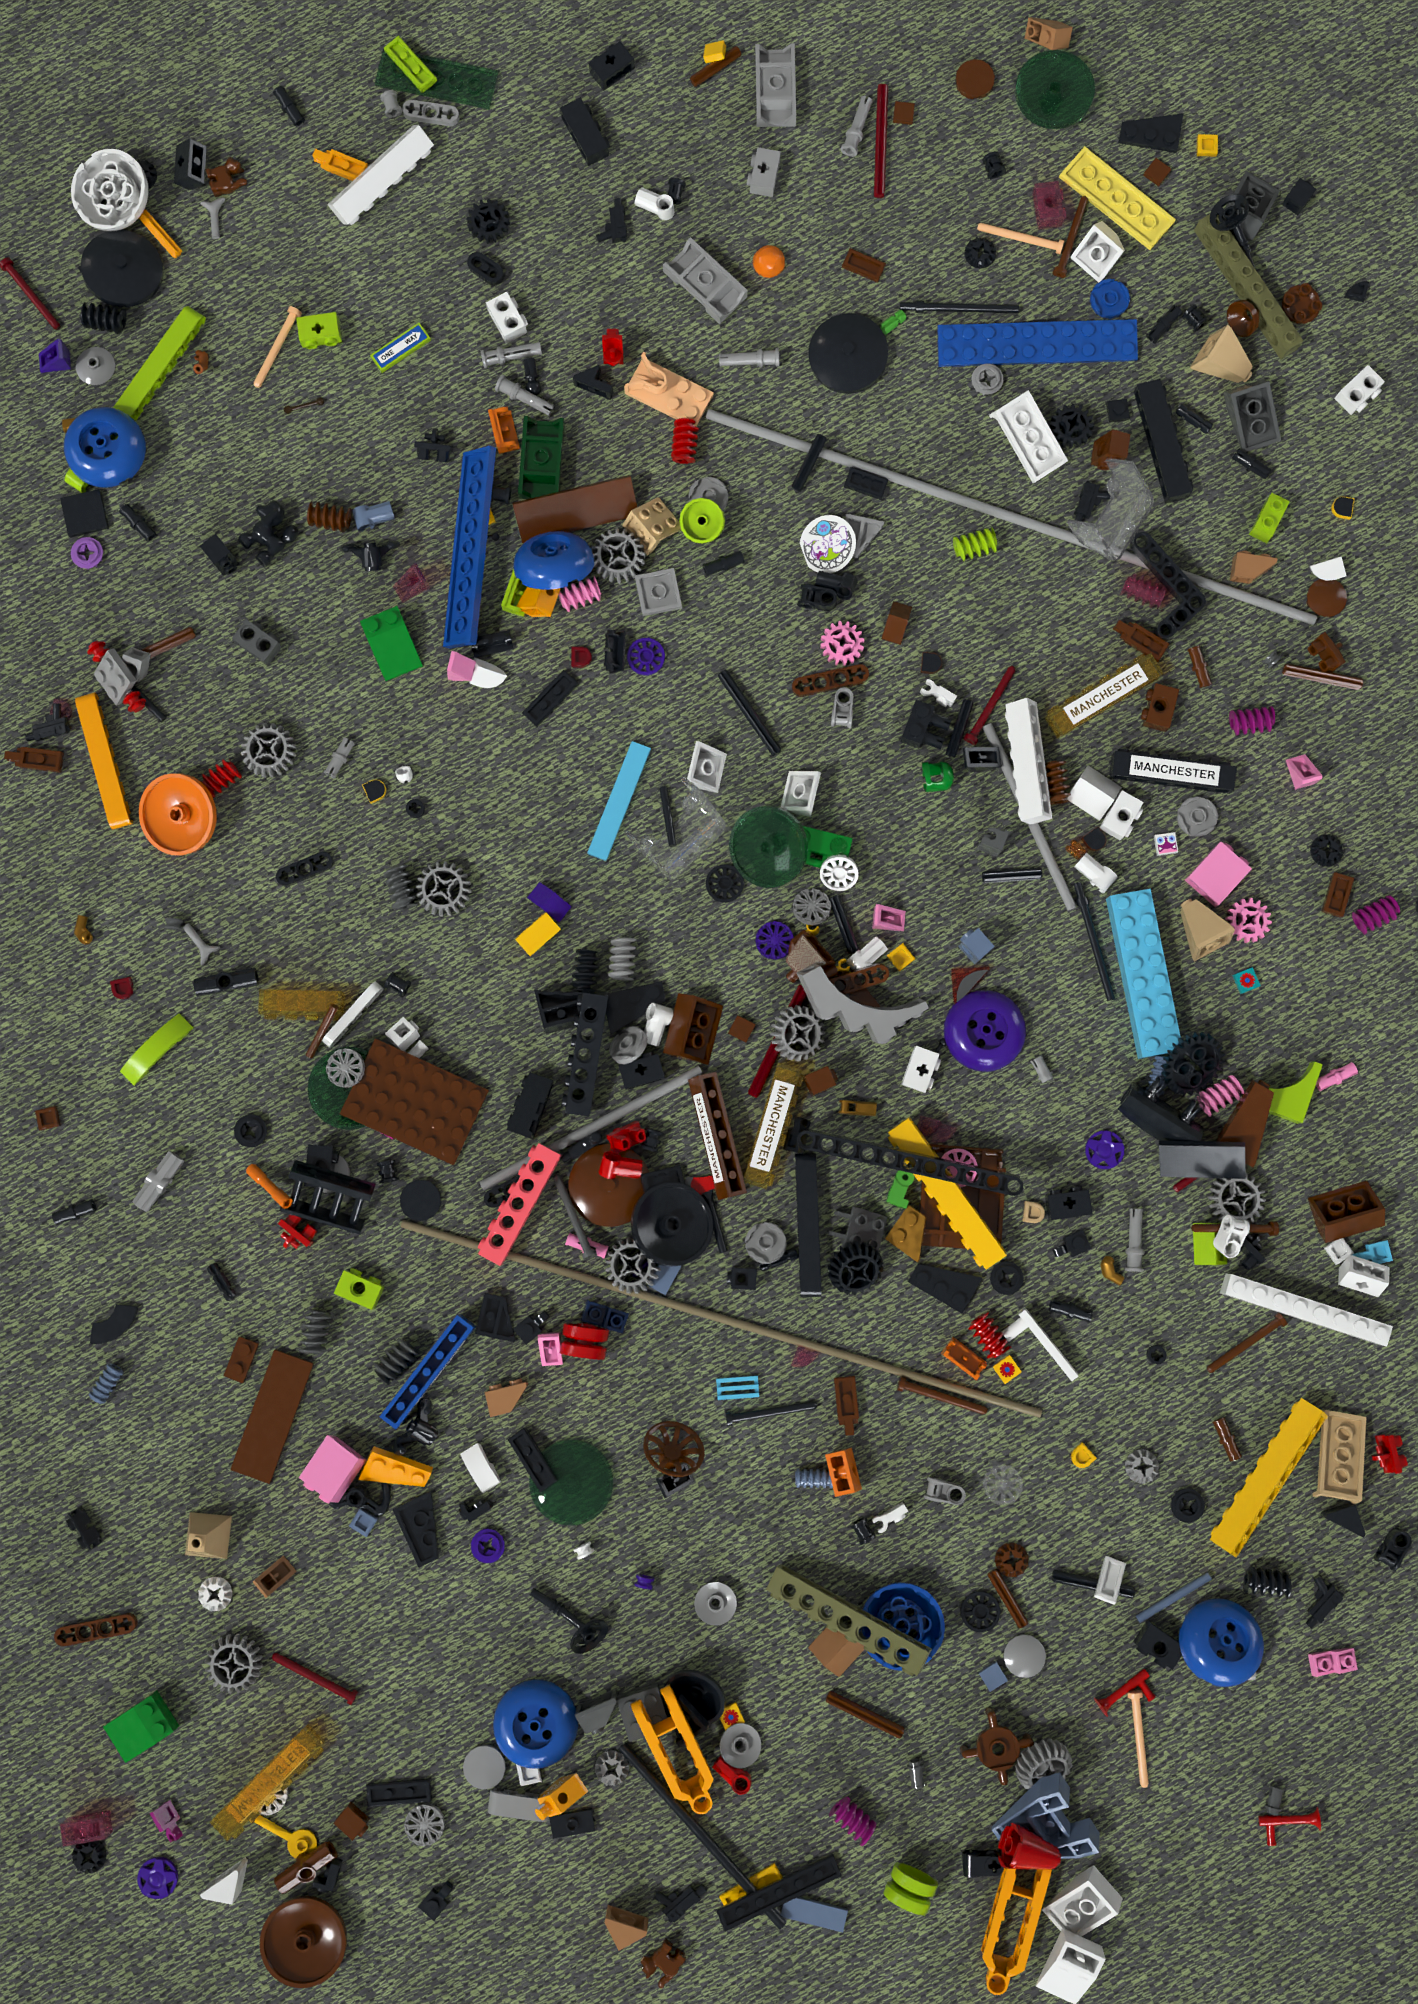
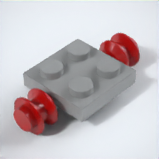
(115, 677)

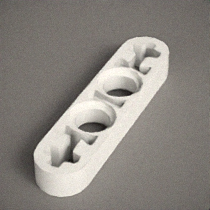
(352, 1014)

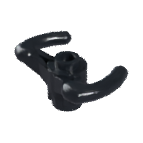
(370, 553)
(418, 1429)
(359, 1496)

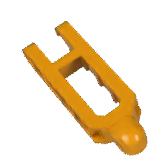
(685, 1790)
(1001, 1967)

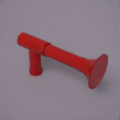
(1137, 1680)
(1271, 1820)

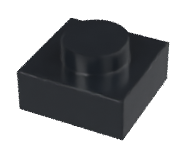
(1117, 410)

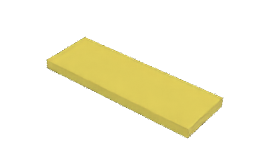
(1117, 198)

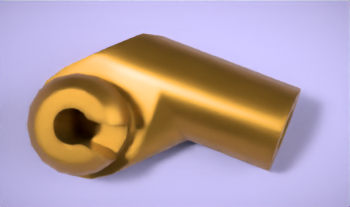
(81, 931)
(1108, 1270)

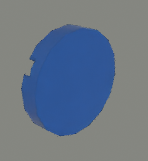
(1105, 303)

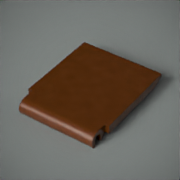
(986, 1202)

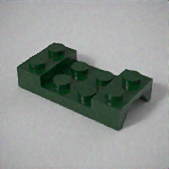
(540, 457)

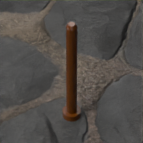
(1060, 270)
(1271, 1228)
(1278, 1321)
(903, 1384)

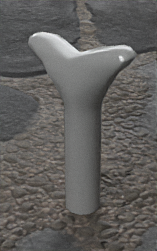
(214, 208)
(205, 950)

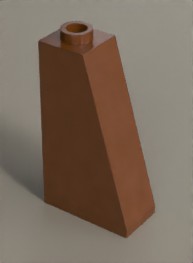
(1249, 1120)

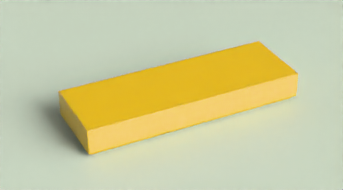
(760, 1879)

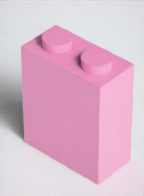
(1218, 873)
(332, 1469)

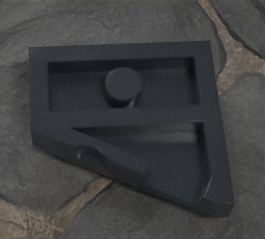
(696, 1721)

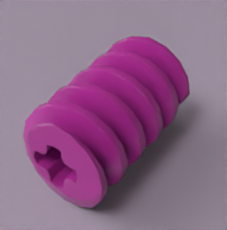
(1252, 720)
(1375, 913)
(854, 1819)

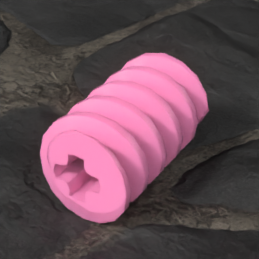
(580, 594)
(1219, 1094)

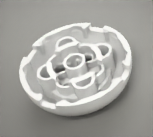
(113, 177)

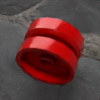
(584, 1337)

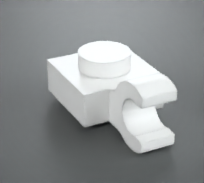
(943, 696)
(895, 1513)

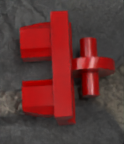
(612, 347)
(626, 1137)
(305, 1237)
(1388, 1454)

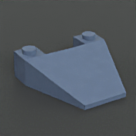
(1042, 1814)

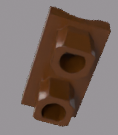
(1328, 652)

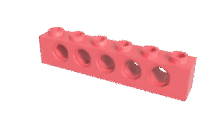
(498, 1254)

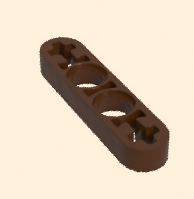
(831, 684)
(849, 978)
(96, 1631)

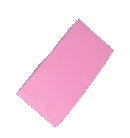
(1332, 1661)

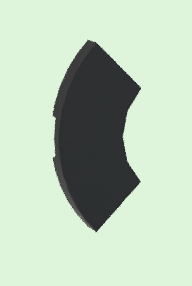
(113, 1326)

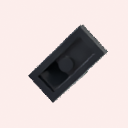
(589, 381)

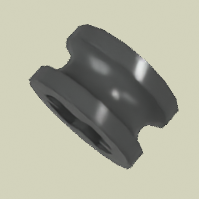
(1272, 659)
(173, 924)

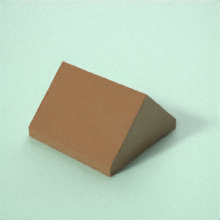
(835, 1651)
(625, 1926)

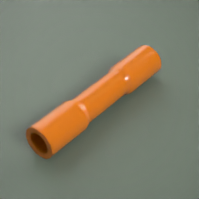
(262, 1179)

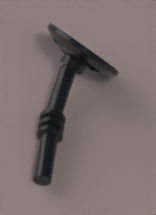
(1232, 219)
(585, 1631)

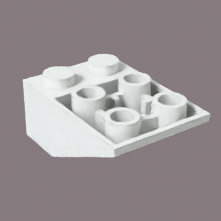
(1071, 1966)

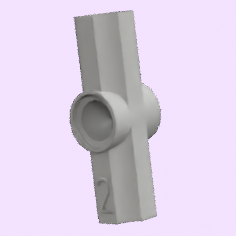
(157, 1181)

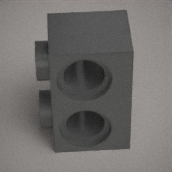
(255, 645)

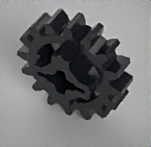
(491, 228)
(1080, 429)

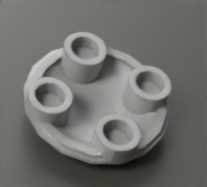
(1024, 1656)

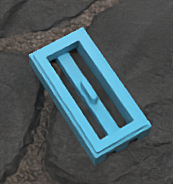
(740, 1387)

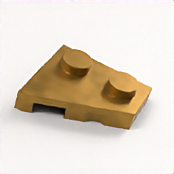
(908, 1232)

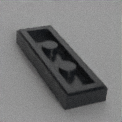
(550, 698)
(533, 1460)
(399, 1792)

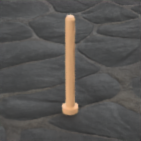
(1022, 237)
(293, 314)
(1135, 1696)

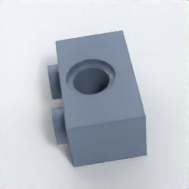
(975, 945)

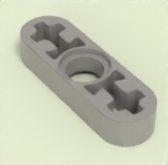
(446, 110)

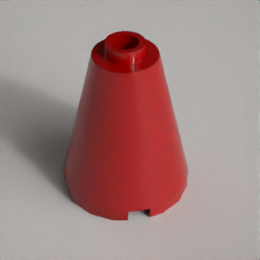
(1026, 1850)

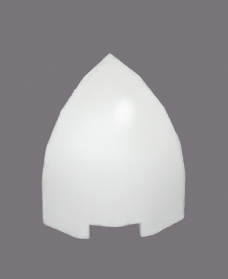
(1329, 569)
(487, 674)

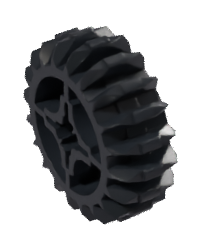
(856, 1272)

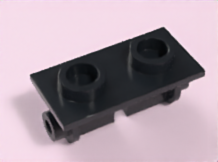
(492, 644)
(615, 657)
(86, 1536)

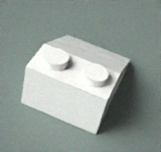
(1084, 1903)

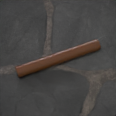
(322, 1030)

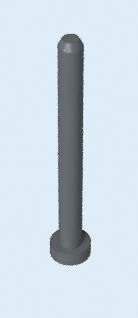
(588, 1252)

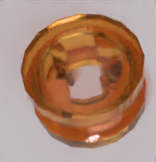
(1075, 849)

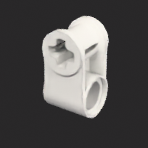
(1230, 1236)

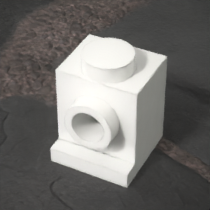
(403, 1034)

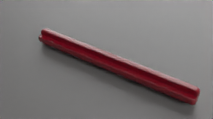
(881, 138)
(771, 1054)

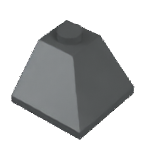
(596, 1712)

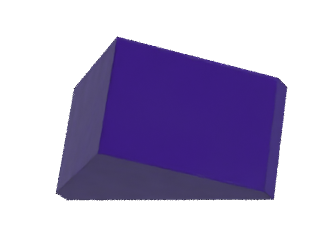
(55, 357)
(549, 902)

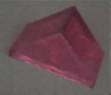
(411, 584)

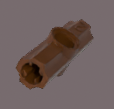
(305, 1867)

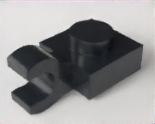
(791, 1139)
(1074, 1244)
(529, 1328)
(435, 1901)

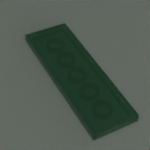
(454, 83)

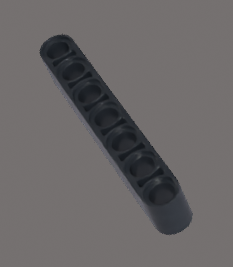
(808, 1225)

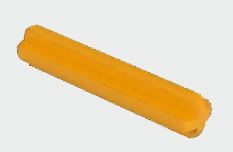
(160, 234)

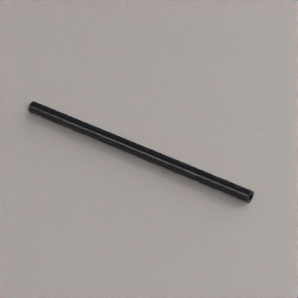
(695, 1828)

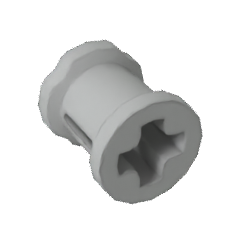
(391, 104)

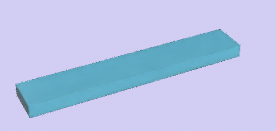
(619, 801)

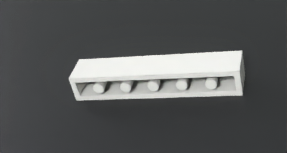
(381, 174)
(1028, 761)

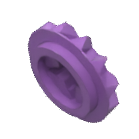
(80, 547)

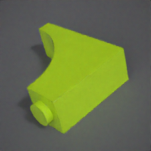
(1293, 1101)

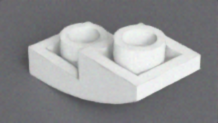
(480, 1468)

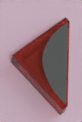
(965, 980)

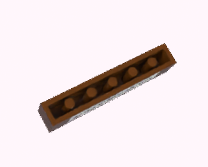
(717, 1135)

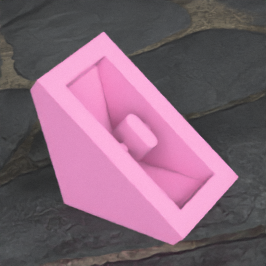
(460, 667)
(1303, 771)
(888, 918)
(549, 1348)

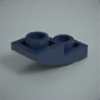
(604, 1316)

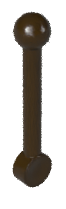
(287, 409)

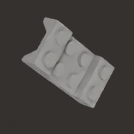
(775, 87)
(706, 281)

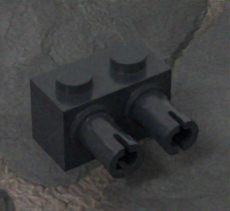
(916, 727)

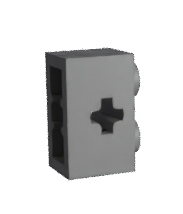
(767, 161)

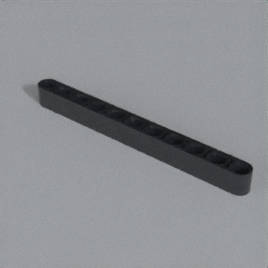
(919, 1168)

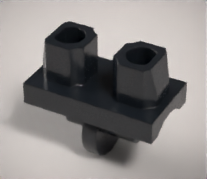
(443, 451)
(1251, 1250)

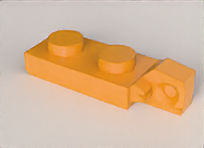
(339, 163)

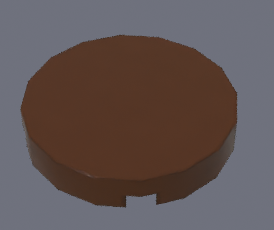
(975, 79)

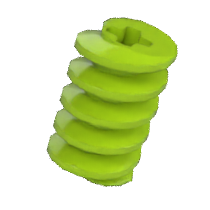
(975, 543)

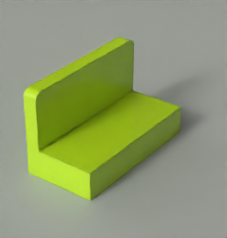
(1204, 1249)

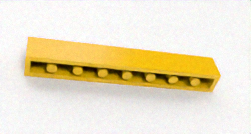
(950, 1198)
(1268, 1477)

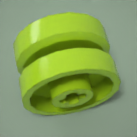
(691, 515)
(910, 1889)

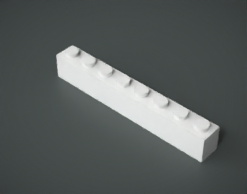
(1306, 1309)

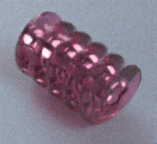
(1143, 591)

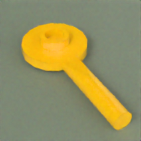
(298, 1841)

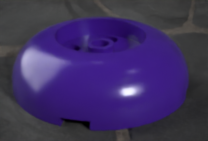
(962, 1039)

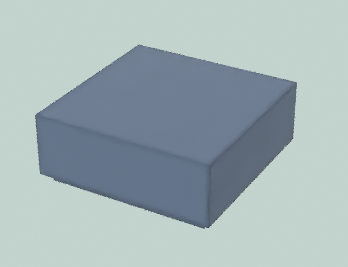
(363, 1522)
(992, 1676)

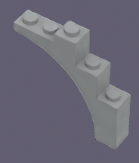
(878, 1020)

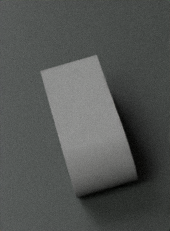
(514, 1805)

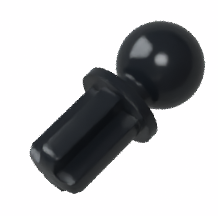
(530, 373)

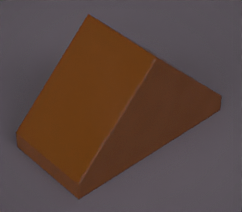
(896, 623)

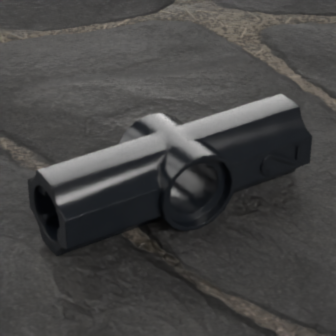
(238, 980)

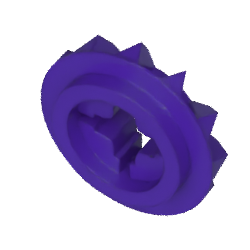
(478, 1548)

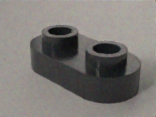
(486, 269)

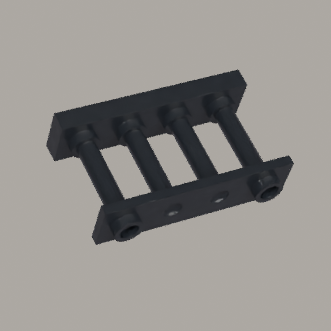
(333, 1181)

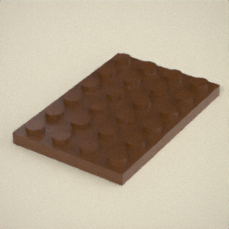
(414, 1102)

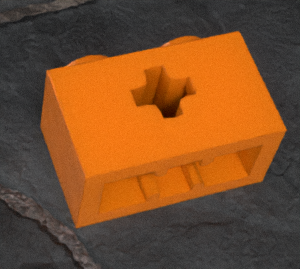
(843, 1472)

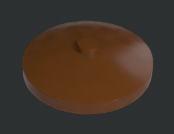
(603, 1199)
(303, 1941)

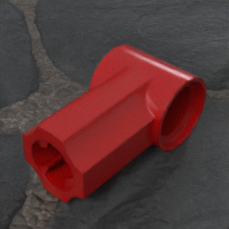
(615, 1165)
(731, 1774)

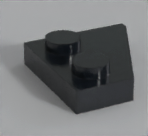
(494, 1318)

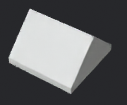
(706, 767)
(800, 792)
(1094, 792)
(227, 1885)

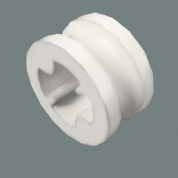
(583, 1550)

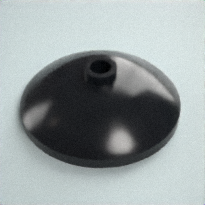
(709, 1698)

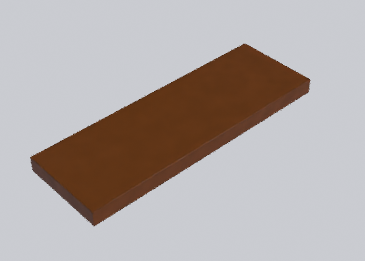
(576, 508)
(272, 1416)

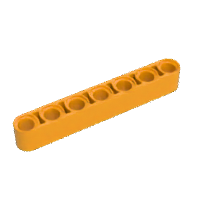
(102, 759)

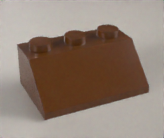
(693, 1028)
(1347, 1211)

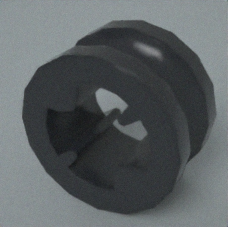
(419, 804)
(1160, 1360)

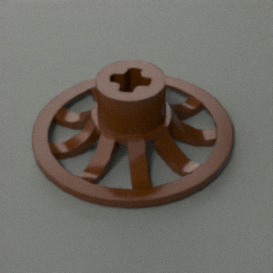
(671, 1452)

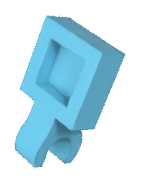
(1376, 1252)

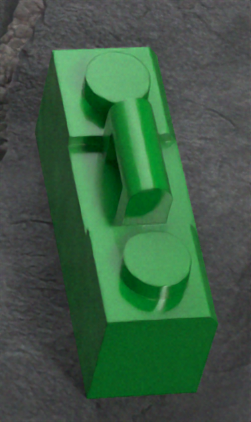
(825, 845)

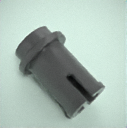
(916, 1773)
(1274, 1800)

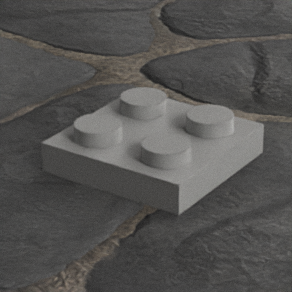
(658, 592)

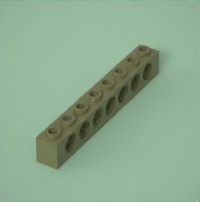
(1249, 287)
(917, 1651)

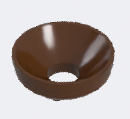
(1240, 321)

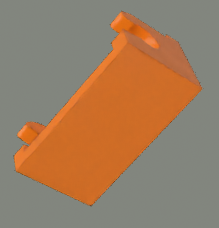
(503, 429)
(964, 1358)

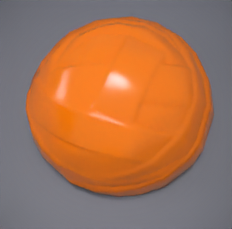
(769, 261)

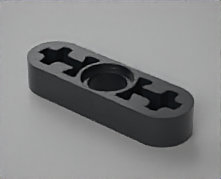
(293, 880)
(495, 1191)

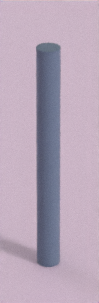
(1175, 1596)

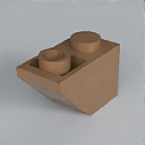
(1048, 33)
(1249, 567)
(504, 1399)

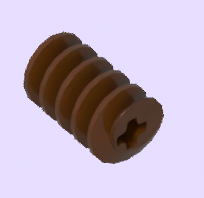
(329, 518)
(1055, 782)

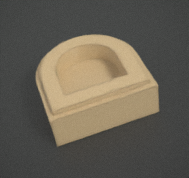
(1033, 1212)

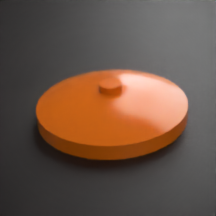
(177, 814)

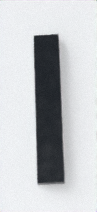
(778, 1892)

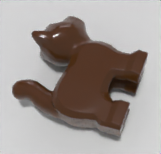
(222, 175)
(665, 1961)

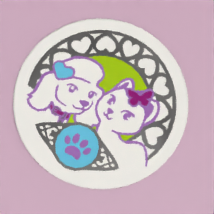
(828, 543)

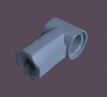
(373, 515)

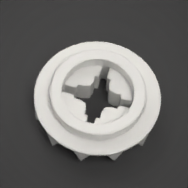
(224, 1594)

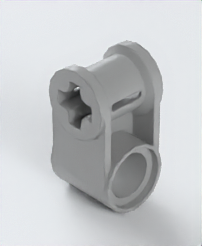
(842, 712)
(942, 1491)

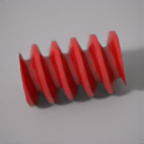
(683, 441)
(220, 777)
(988, 1336)

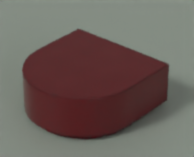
(580, 657)
(122, 988)

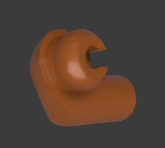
(203, 359)

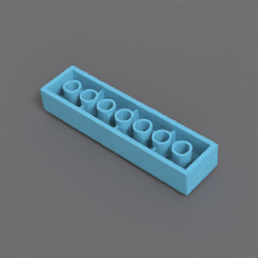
(1143, 972)

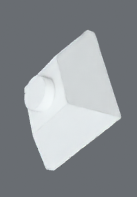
(1098, 251)

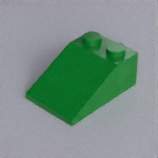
(391, 643)
(141, 1726)

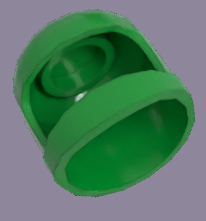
(943, 769)

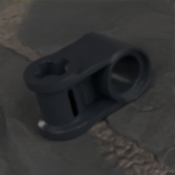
(815, 597)
(1393, 1550)
(979, 1863)

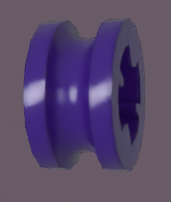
(644, 1581)

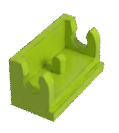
(512, 596)

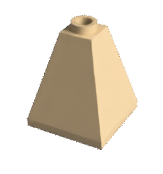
(1223, 357)
(1204, 929)
(208, 1535)

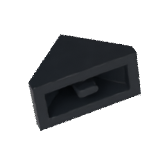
(981, 758)
(671, 1484)
(1347, 1517)

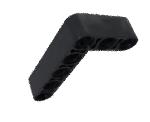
(1178, 576)

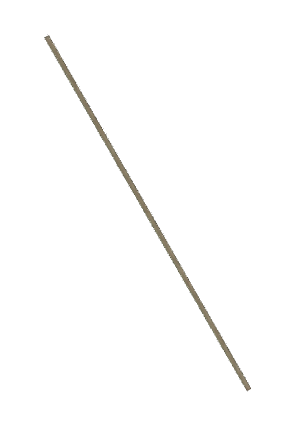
(735, 1322)

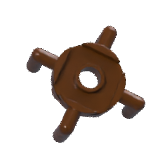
(997, 1734)

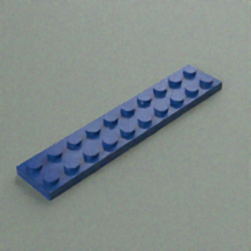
(1037, 342)
(469, 547)

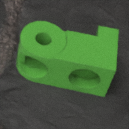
(899, 1189)

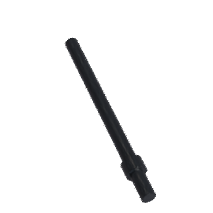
(919, 307)
(1082, 903)

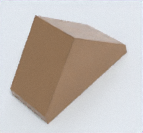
(274, 1576)

